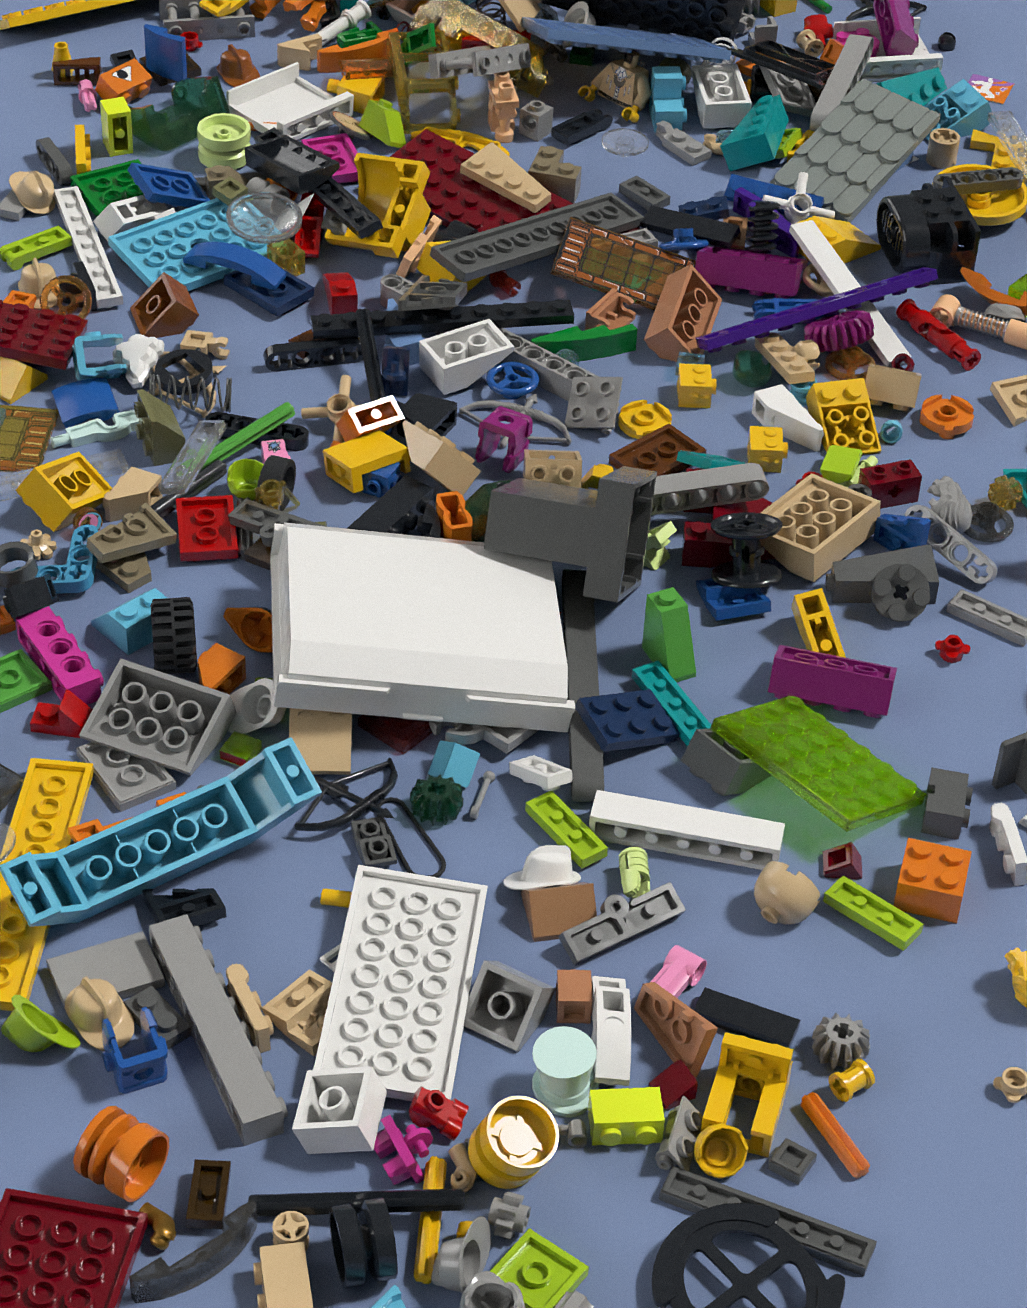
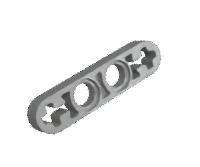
(953, 540)

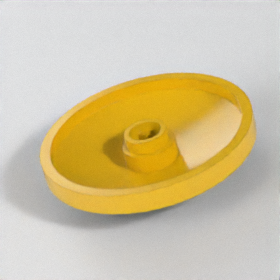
(995, 206)

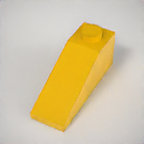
(816, 623)

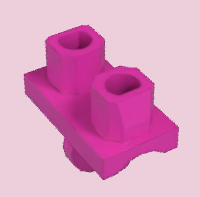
(415, 1142)

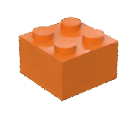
(932, 880)

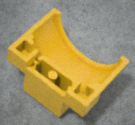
(393, 193)

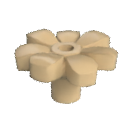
(41, 544)

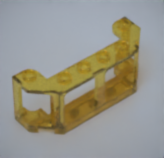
(459, 17)
(406, 86)

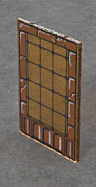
(612, 260)

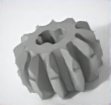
(840, 1041)

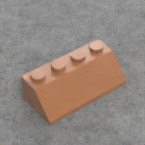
(682, 313)

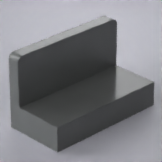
(1012, 763)

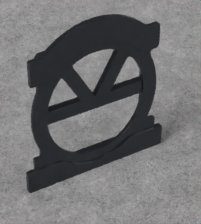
(788, 55)

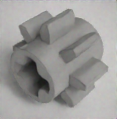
(509, 1215)

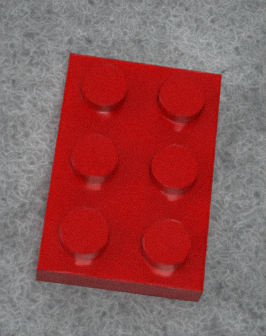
(205, 528)

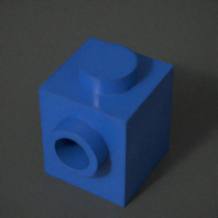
(381, 480)

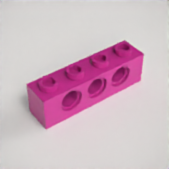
(58, 655)

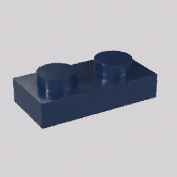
(712, 208)

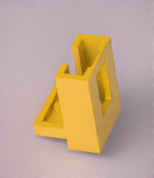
(754, 1072)

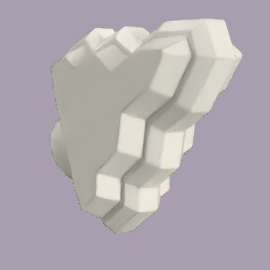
(140, 356)

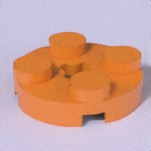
(947, 416)

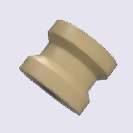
(291, 1224)

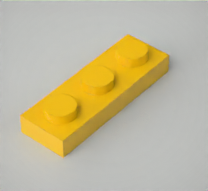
(82, 150)

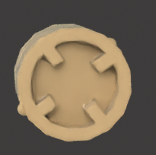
(943, 148)

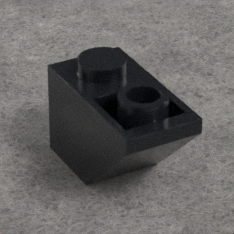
(30, 596)

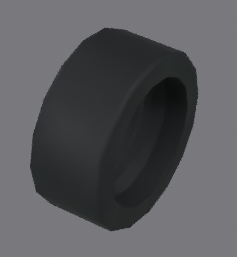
(279, 469)

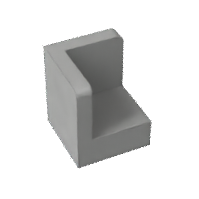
(764, 32)

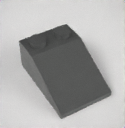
(721, 764)

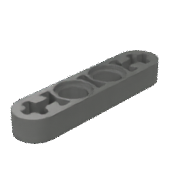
(983, 180)

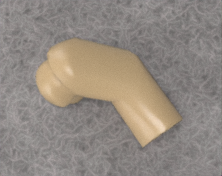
(710, 142)
(464, 1174)

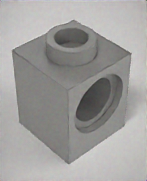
(536, 120)

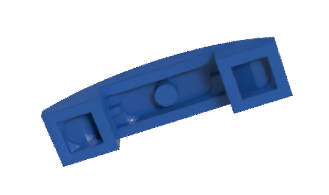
(262, 270)

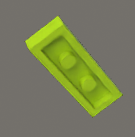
(566, 828)
(873, 913)

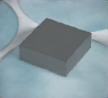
(792, 1161)

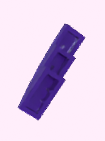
(784, 241)

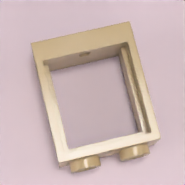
(563, 470)

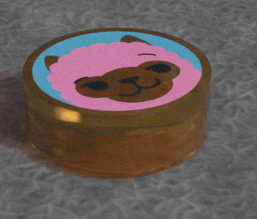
(87, 516)

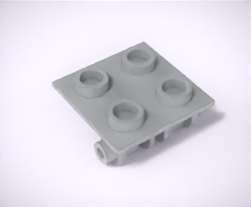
(594, 403)

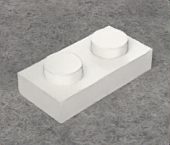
(541, 772)

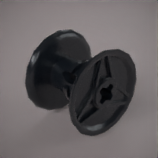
(746, 567)

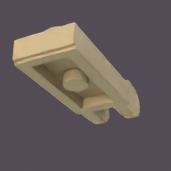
(249, 1007)

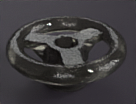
(985, 518)

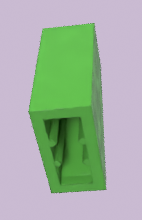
(668, 633)

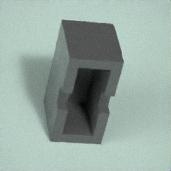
(946, 803)

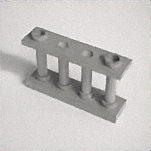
(207, 27)
(479, 60)

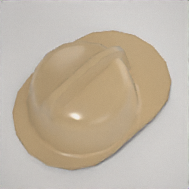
(33, 191)
(34, 279)
(91, 1004)

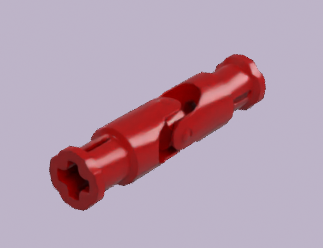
(938, 334)

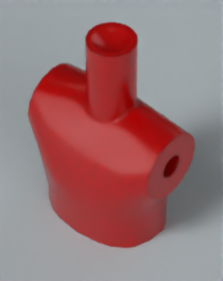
(820, 26)

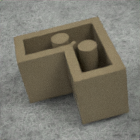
(554, 175)

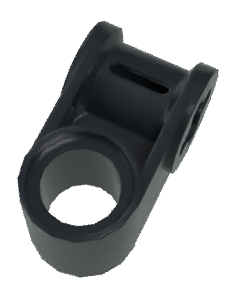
(758, 84)

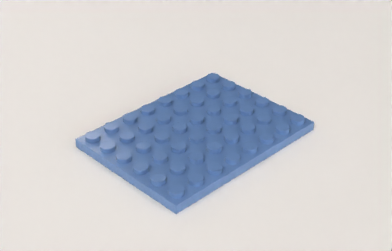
(625, 40)

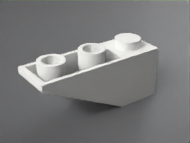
(779, 408)

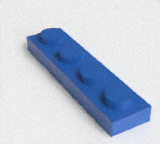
(762, 188)

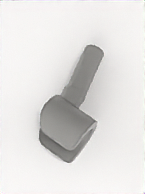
(575, 1133)

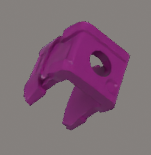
(518, 430)

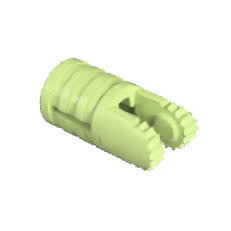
(632, 864)

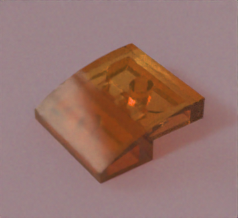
(365, 68)

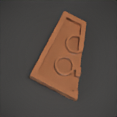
(675, 1026)

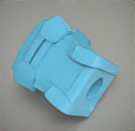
(95, 339)

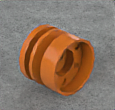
(121, 1153)

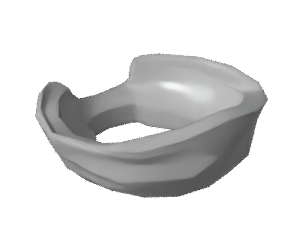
(1005, 312)

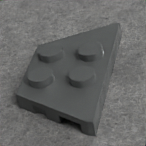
(431, 295)

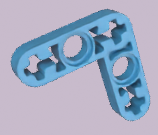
(68, 575)

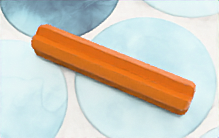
(835, 1135)

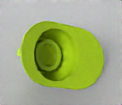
(35, 1029)

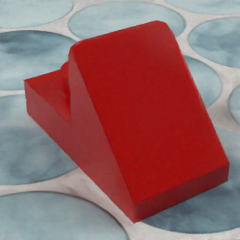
(61, 719)

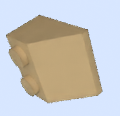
(892, 386)

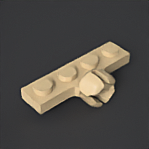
(793, 363)

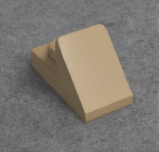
(299, 50)

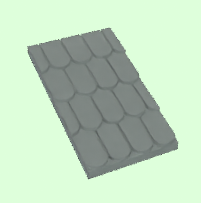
(858, 148)

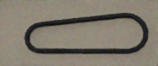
(421, 830)

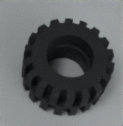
(173, 635)

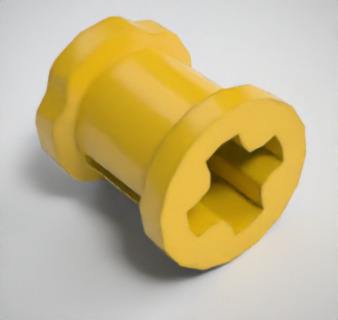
(851, 1080)

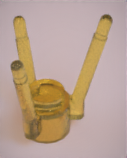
(273, 493)

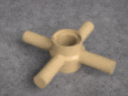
(336, 407)

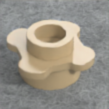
(1012, 1084)

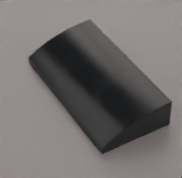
(290, 163)

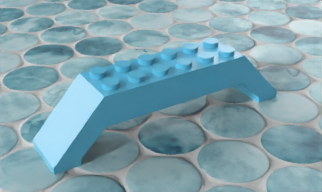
(162, 841)

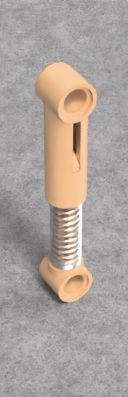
(949, 312)

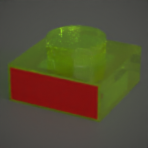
(240, 748)

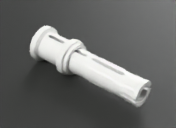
(348, 19)

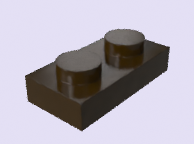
(208, 1194)

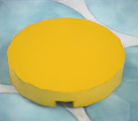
(640, 418)

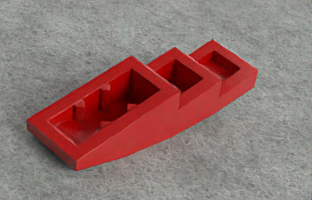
(310, 233)

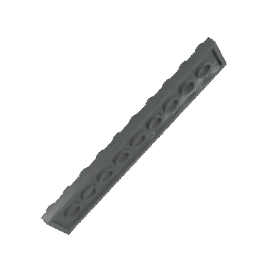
(530, 237)

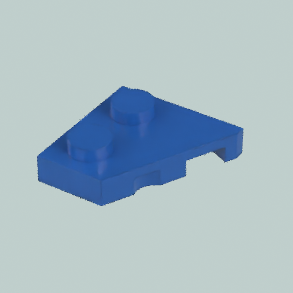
(901, 531)

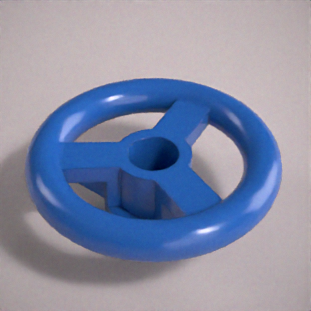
(683, 241)
(513, 385)

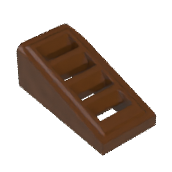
(87, 64)

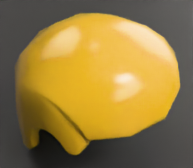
(720, 1150)

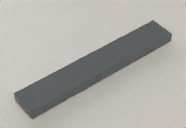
(817, 1237)

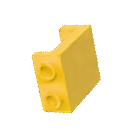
(362, 455)

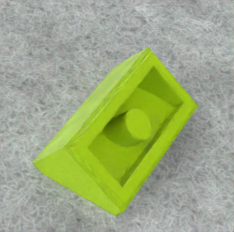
(840, 463)

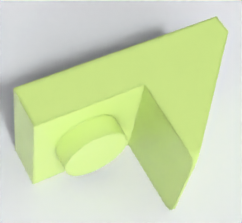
(656, 552)

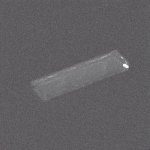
(192, 457)

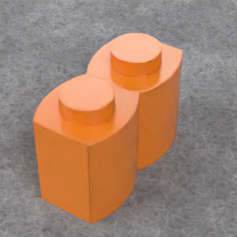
(454, 519)

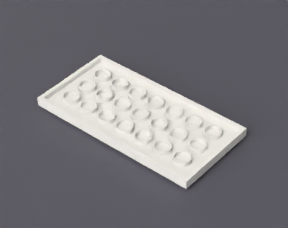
(403, 979)

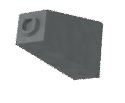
(853, 578)

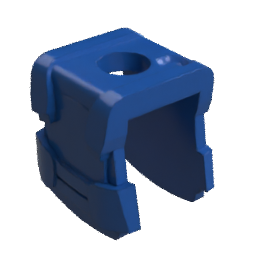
(125, 1069)

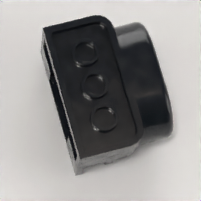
(927, 232)

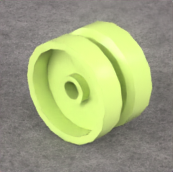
(223, 140)

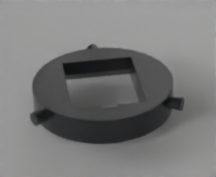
(197, 359)

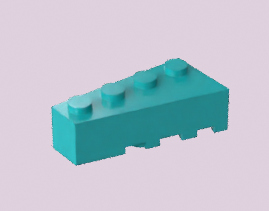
(917, 87)
(757, 135)

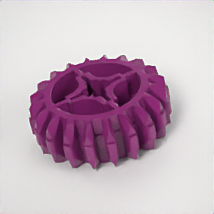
(840, 330)

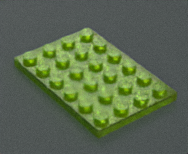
(819, 762)

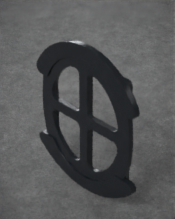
(696, 1235)

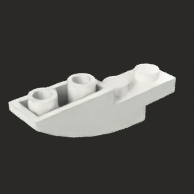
(611, 1030)

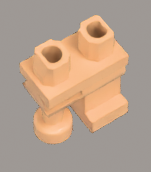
(502, 107)

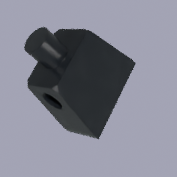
(429, 411)

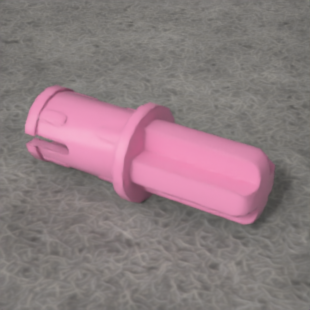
(87, 95)

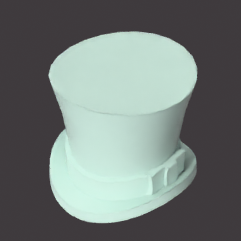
(564, 1070)

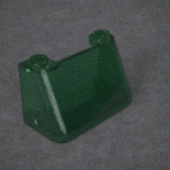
(178, 123)

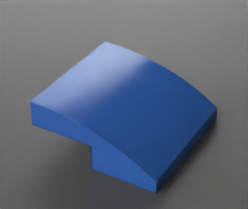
(165, 53)
(85, 400)
(732, 602)

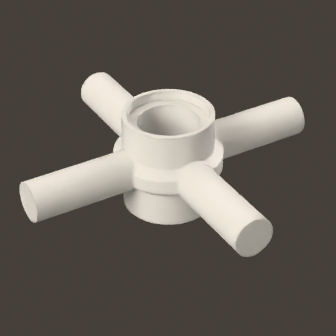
(802, 200)

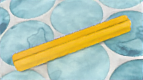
(429, 1223)

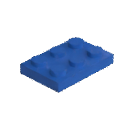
(167, 185)

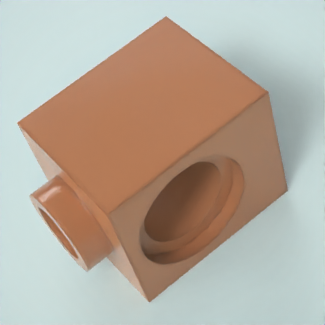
(573, 996)

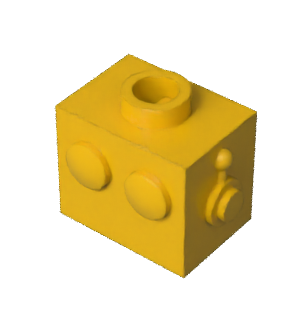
(695, 385)
(767, 447)

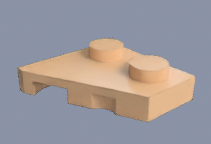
(412, 256)

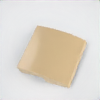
(301, 1010)

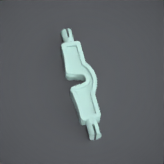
(97, 431)

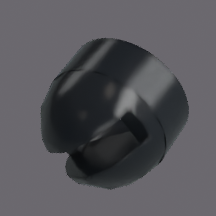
(946, 42)

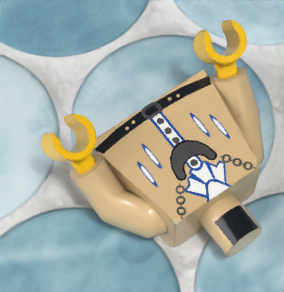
(623, 84)

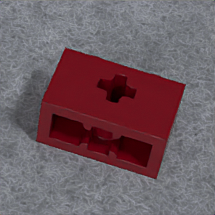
(892, 482)

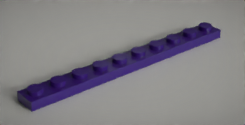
(808, 312)

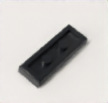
(747, 1018)

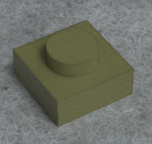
(229, 190)

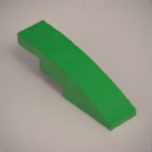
(419, 41)
(591, 343)

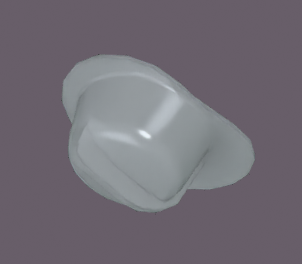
(463, 1257)

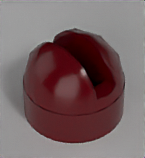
(898, 359)

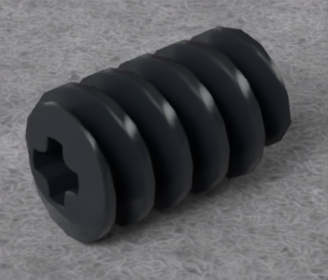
(762, 226)

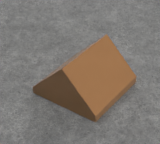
(558, 908)

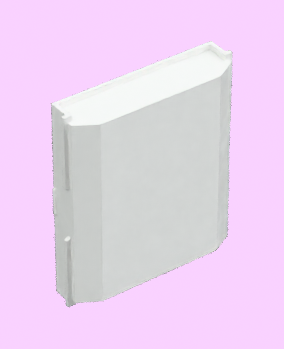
(415, 629)

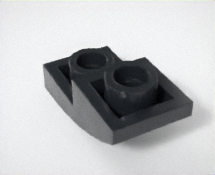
(429, 523)

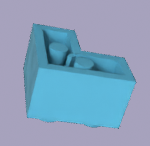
(666, 96)

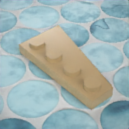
(503, 175)
(1012, 398)

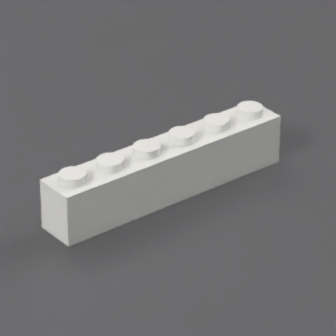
(685, 830)

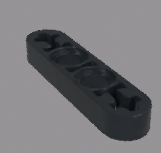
(315, 349)
(294, 436)

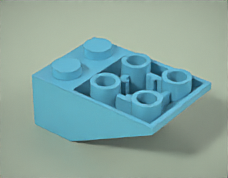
(961, 109)

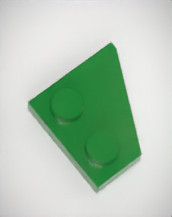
(355, 36)

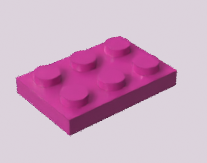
(340, 149)

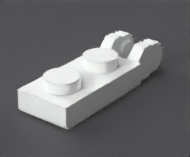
(1009, 841)

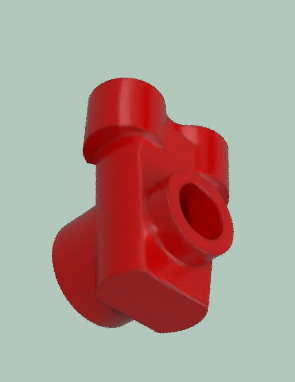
(435, 1109)

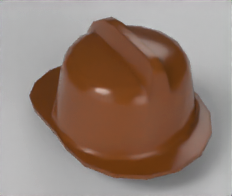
(236, 67)

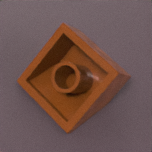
(164, 308)

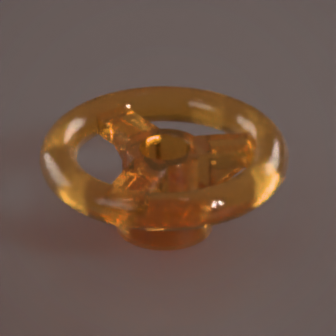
(84, 297)
(850, 360)

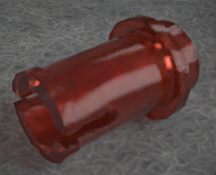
(505, 282)

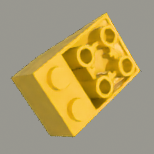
(844, 414)

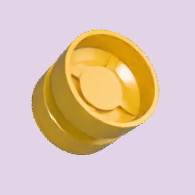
(513, 1142)

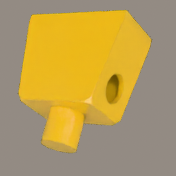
(362, 90)

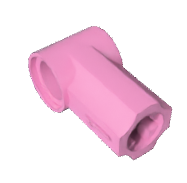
(680, 970)

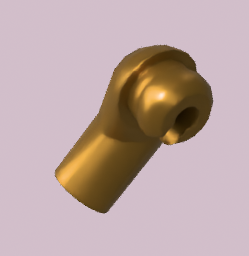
(162, 1225)

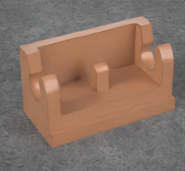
(610, 311)

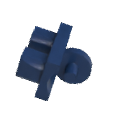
(395, 370)

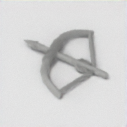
(533, 413)

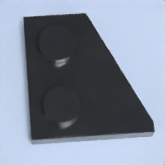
(200, 905)

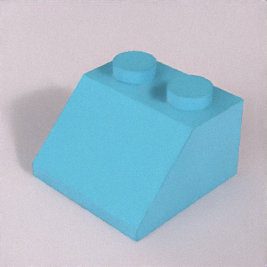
(129, 623)

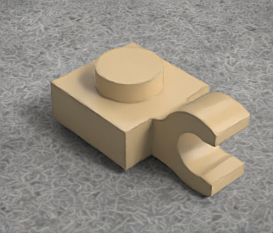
(206, 343)

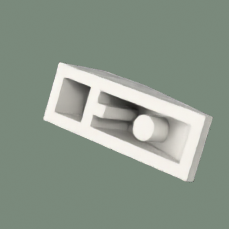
(126, 215)

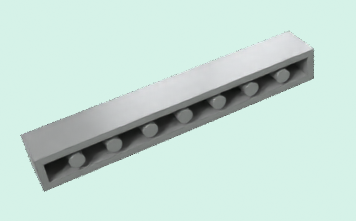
(217, 1030)

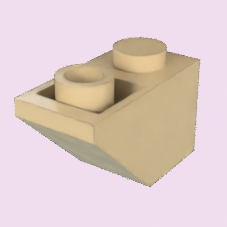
(130, 493)

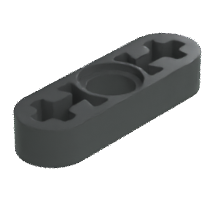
(54, 160)

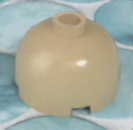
(783, 895)

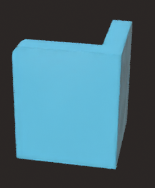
(455, 762)

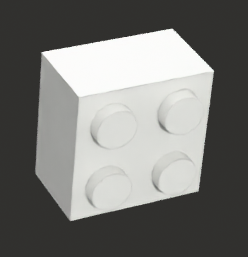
(339, 1110)

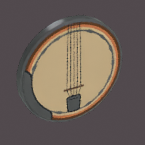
(349, 125)

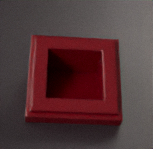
(842, 861)
(674, 1084)

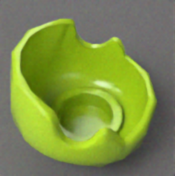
(244, 478)

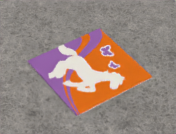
(990, 88)

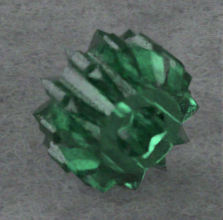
(436, 799)

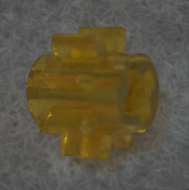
(1005, 492)

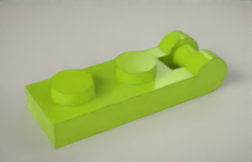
(35, 247)

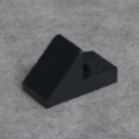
(80, 272)

